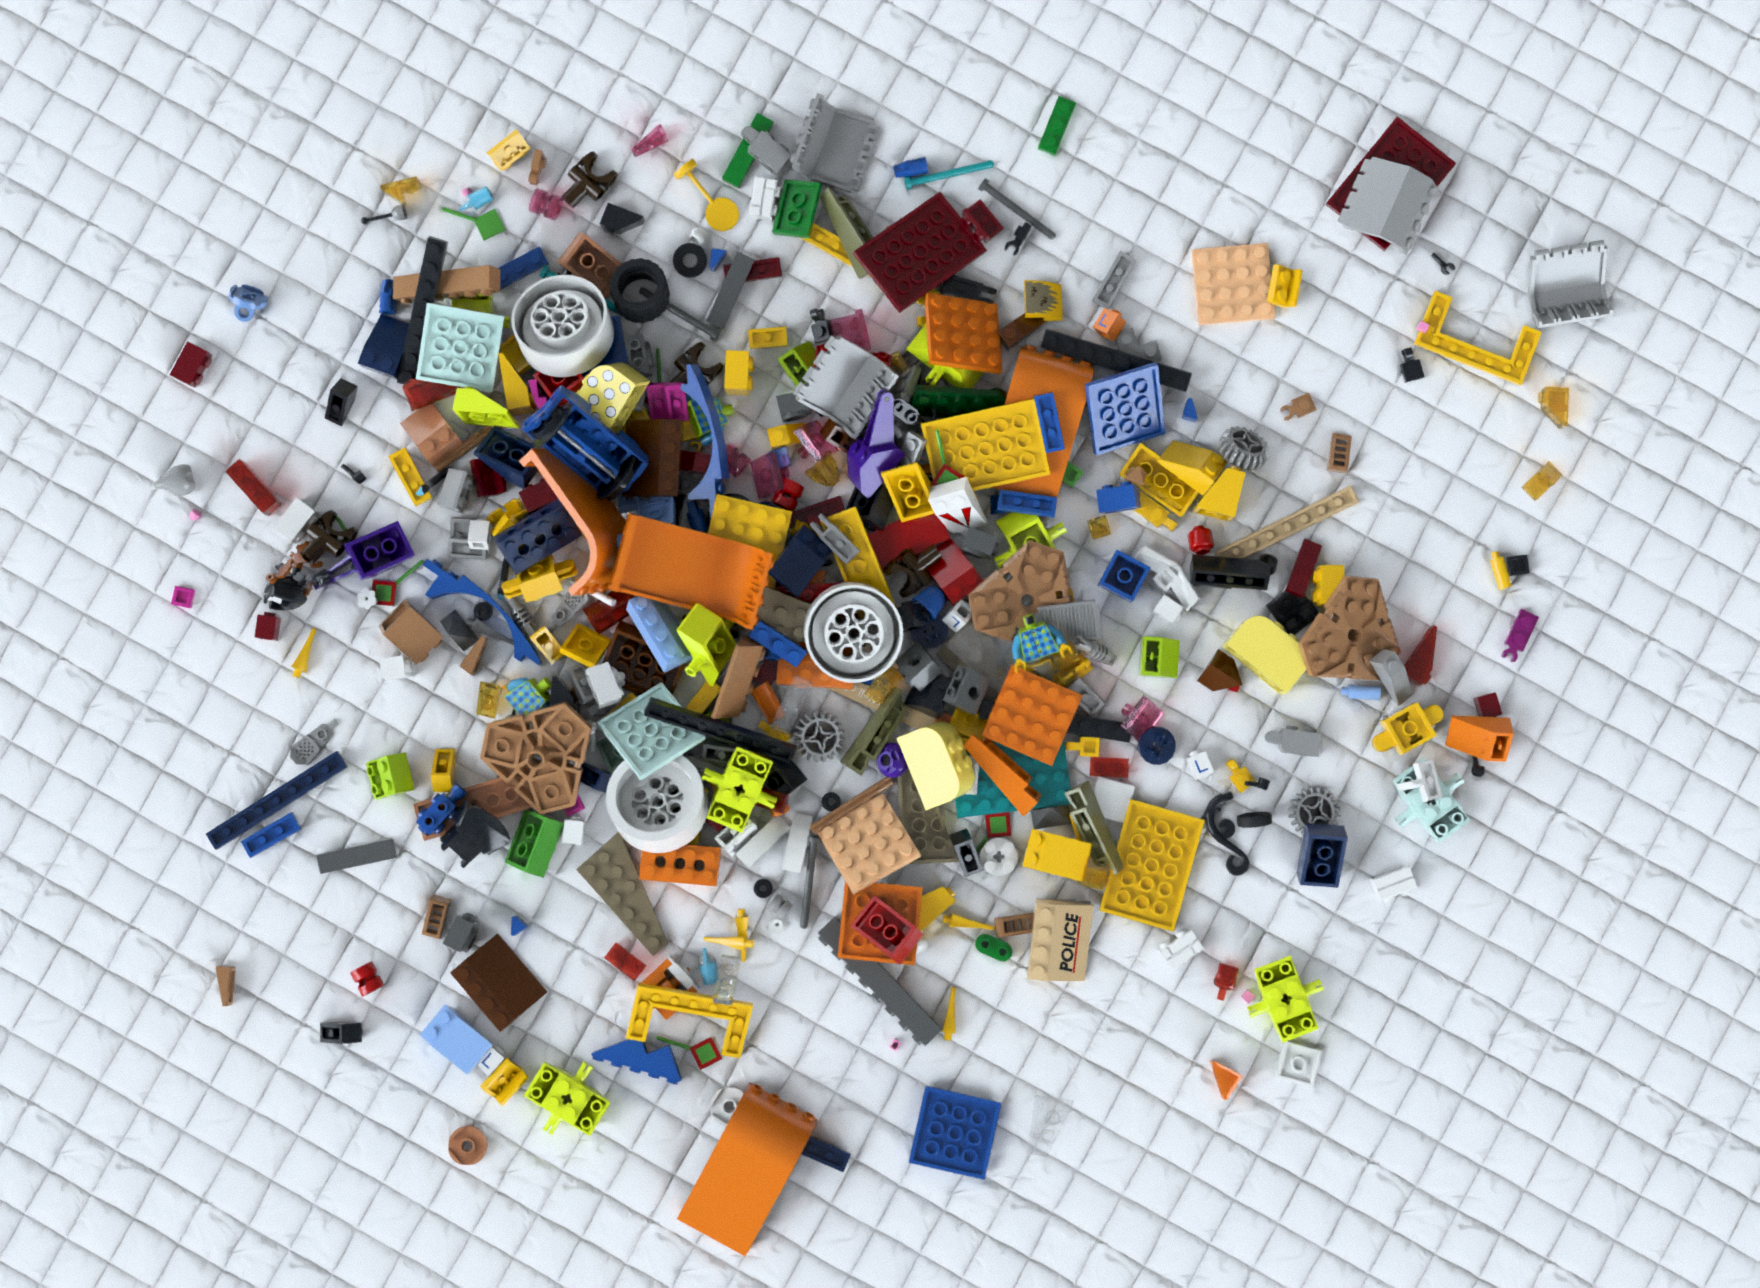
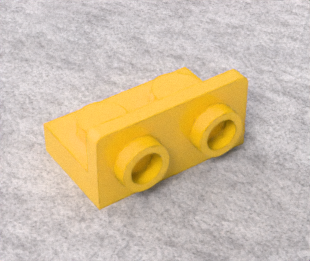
(508, 150)
(1284, 286)

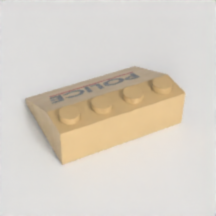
(1059, 940)

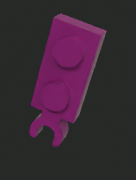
(1520, 633)

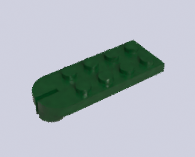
(953, 400)

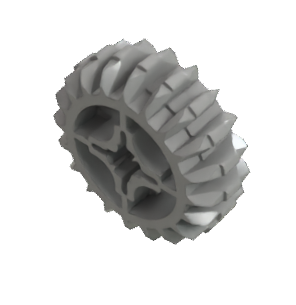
(1243, 448)
(826, 735)
(1317, 804)

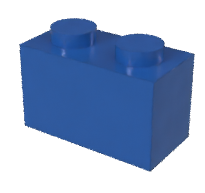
(1118, 498)

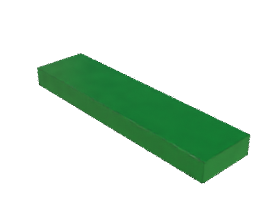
(742, 159)

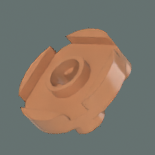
(467, 1156)

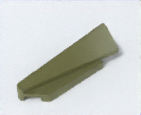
(848, 226)
(875, 733)
(1093, 826)

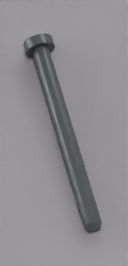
(1016, 209)
(686, 317)
(814, 840)

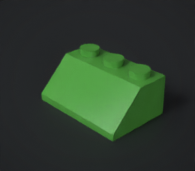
(534, 843)

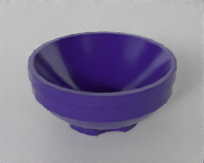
(897, 761)

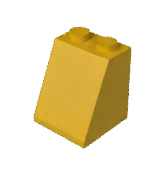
(1222, 496)

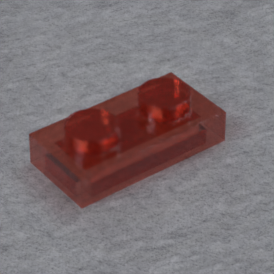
(1109, 767)
(625, 961)

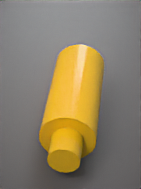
(1500, 571)

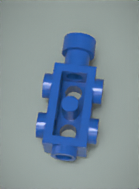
(438, 816)

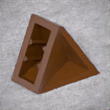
(1220, 673)

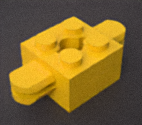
(540, 579)
(1407, 728)

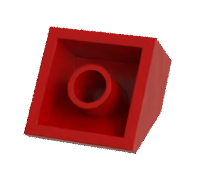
(550, 384)

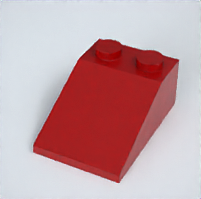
(954, 573)
(887, 929)

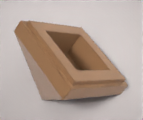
(1136, 475)

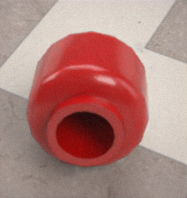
(1200, 540)

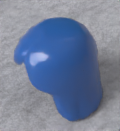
(932, 599)

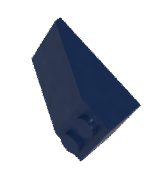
(385, 347)
(503, 454)
(799, 560)

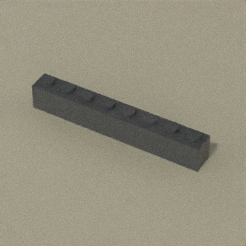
(884, 989)

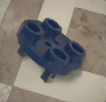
(934, 637)
(1150, 752)

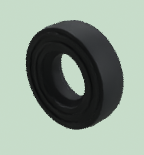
(692, 271)
(1254, 819)

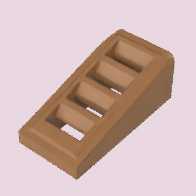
(1334, 467)
(472, 660)
(435, 899)
(999, 927)
(226, 981)

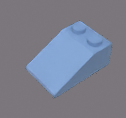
(456, 1038)

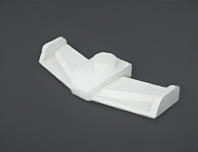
(1169, 575)

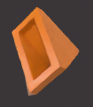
(1226, 1078)

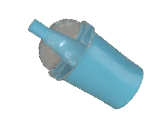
(476, 200)
(708, 967)

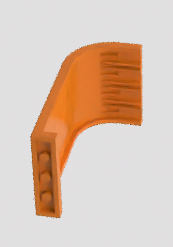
(1045, 373)
(595, 517)
(691, 568)
(747, 1169)

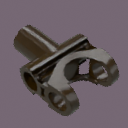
(588, 182)
(682, 360)
(326, 538)
(915, 567)

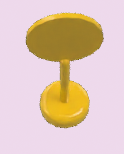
(721, 212)

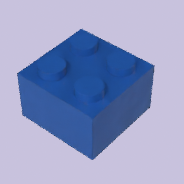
(1124, 576)

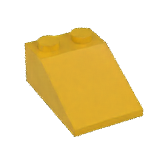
(517, 394)
(1193, 464)
(909, 491)
(1057, 855)

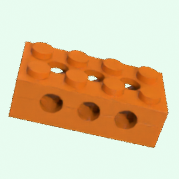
(689, 874)

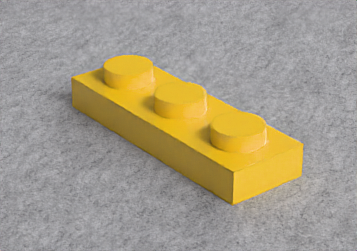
(409, 476)

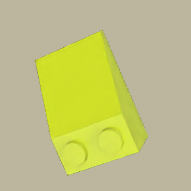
(478, 409)

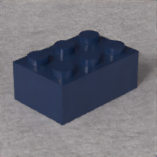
(1322, 855)

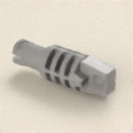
(522, 616)
(1095, 650)

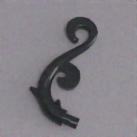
(1221, 837)

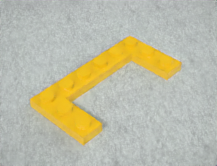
(1509, 370)
(652, 996)

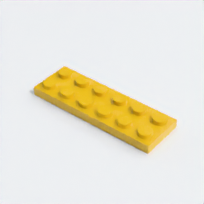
(865, 565)

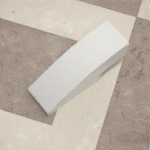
(763, 841)
(797, 843)

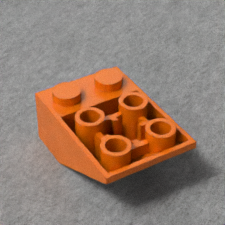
(1481, 736)

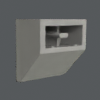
(456, 490)

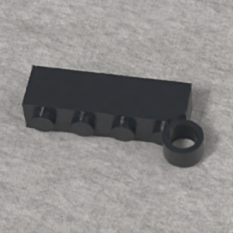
(1232, 571)

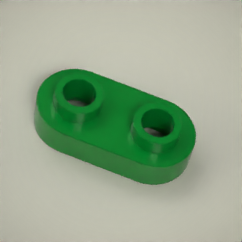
(993, 947)

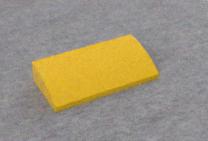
(1160, 482)

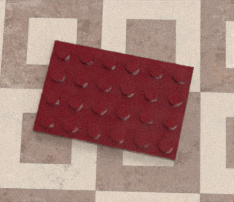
(1403, 146)
(919, 252)

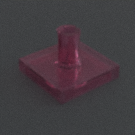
(813, 442)
(768, 475)
(1140, 717)

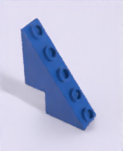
(636, 1056)

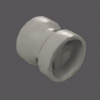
(776, 903)

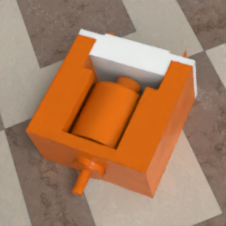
(681, 975)

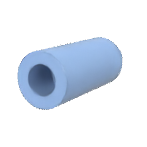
(1362, 691)

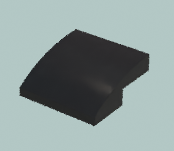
(1292, 611)

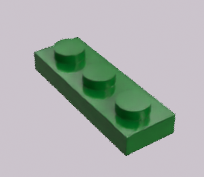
(1056, 125)

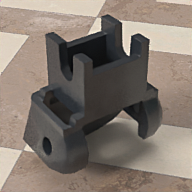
(474, 833)

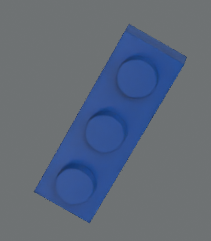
(522, 267)
(1049, 422)
(1027, 503)
(777, 643)
(271, 835)

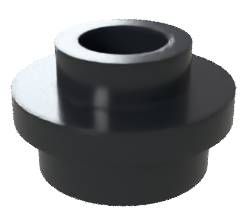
(489, 611)
(826, 806)
(757, 888)

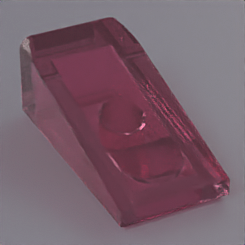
(650, 141)

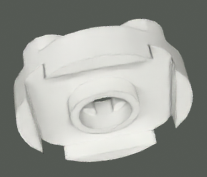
(1006, 849)
(719, 1099)

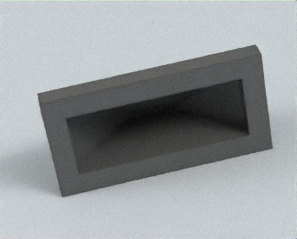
(458, 630)
(1051, 817)

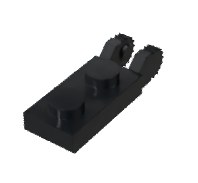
(967, 289)

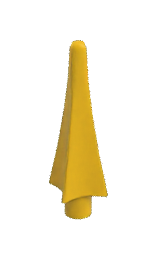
(301, 662)
(958, 921)
(741, 924)
(736, 942)
(949, 1023)

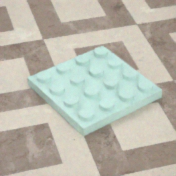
(460, 347)
(645, 741)

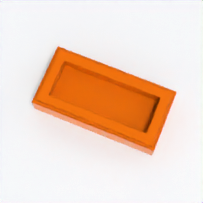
(766, 700)

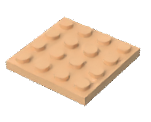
(1232, 284)
(868, 843)

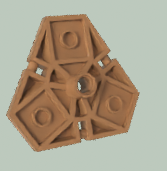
(1034, 572)
(1353, 636)
(557, 737)

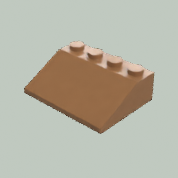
(739, 679)

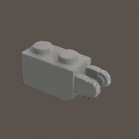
(765, 149)
(1296, 741)

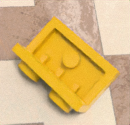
(504, 1081)

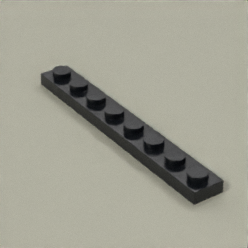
(425, 293)
(1111, 358)
(1079, 725)
(720, 730)

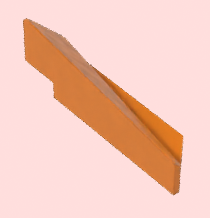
(1004, 773)

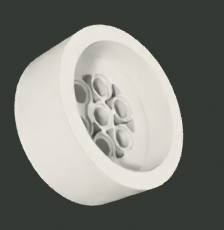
(552, 302)
(821, 622)
(679, 827)

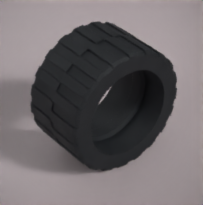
(636, 270)

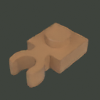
(538, 162)
(1300, 406)

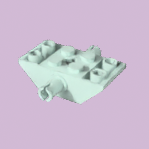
(1440, 817)

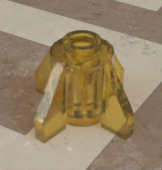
(824, 472)

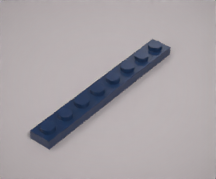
(276, 800)

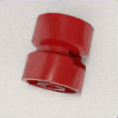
(792, 489)
(367, 979)

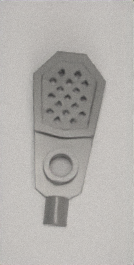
(568, 608)
(315, 741)

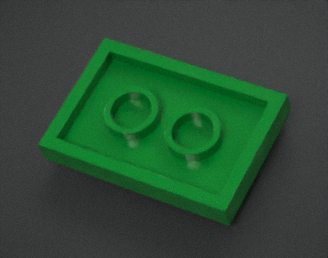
(797, 208)

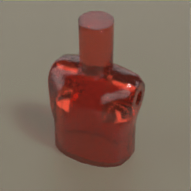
(1225, 979)

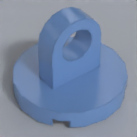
(249, 298)

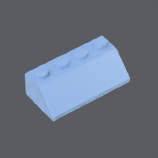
(659, 631)

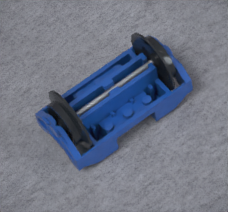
(586, 444)

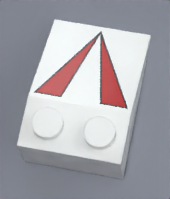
(956, 505)

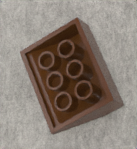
(663, 445)
(634, 658)
(498, 982)

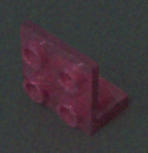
(852, 328)

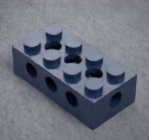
(543, 546)

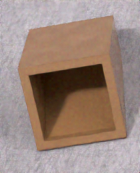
(411, 632)

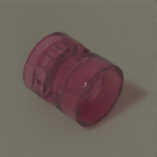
(539, 202)
(736, 461)

